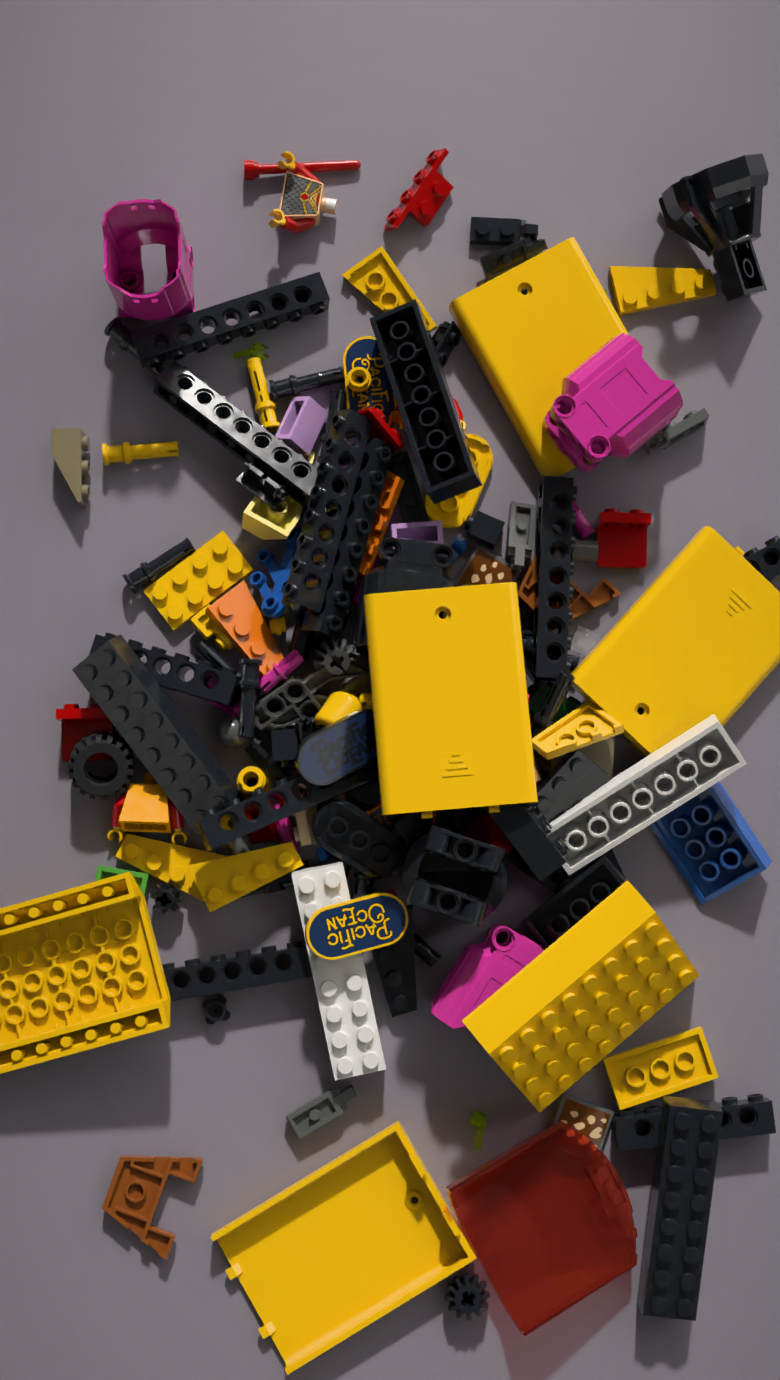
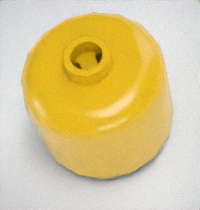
(336, 707)

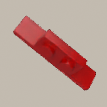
(424, 195)

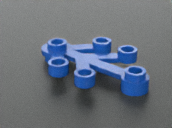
(272, 603)

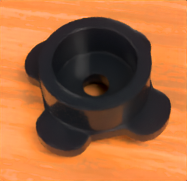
(220, 1003)

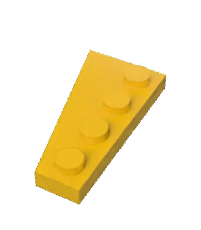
(165, 860)

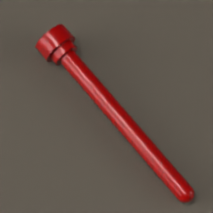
(254, 169)

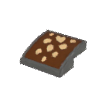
(486, 568)
(584, 1117)

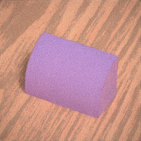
(302, 424)
(426, 531)

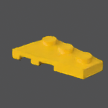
(576, 730)

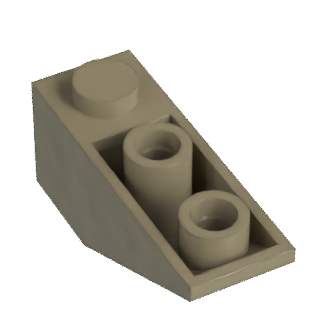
(69, 452)

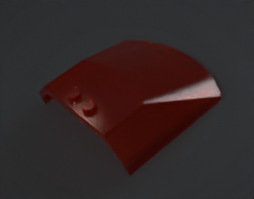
(547, 1223)

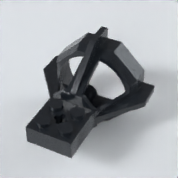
(728, 232)

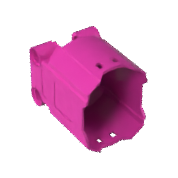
(124, 235)
(611, 405)
(481, 972)

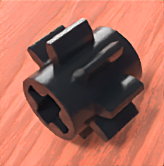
(172, 893)

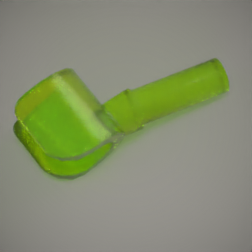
(256, 351)
(478, 1120)

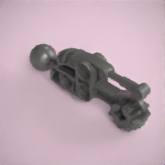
(292, 704)

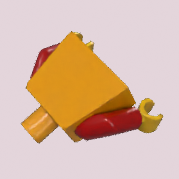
(145, 809)

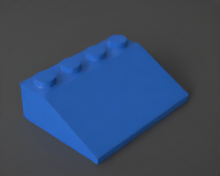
(711, 843)

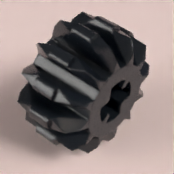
(466, 1306)

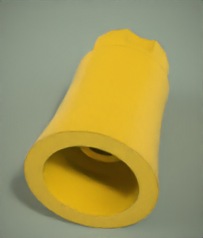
(248, 773)

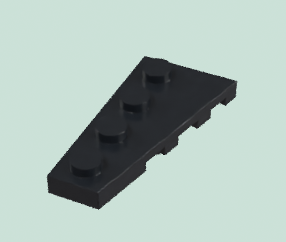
(568, 784)
(397, 970)

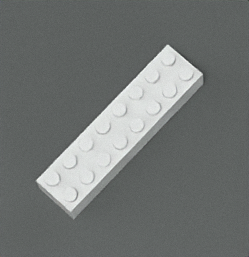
(647, 792)
(340, 983)

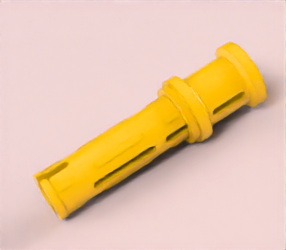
(265, 406)
(128, 452)

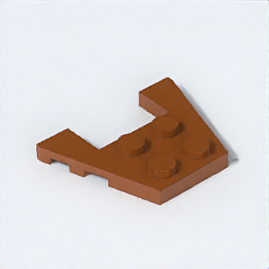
(580, 603)
(137, 1191)

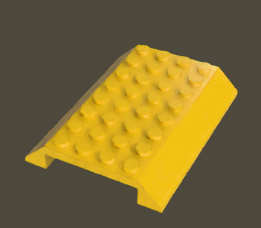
(78, 972)
(582, 996)

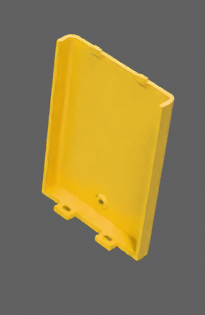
(537, 338)
(686, 645)
(449, 699)
(344, 1246)

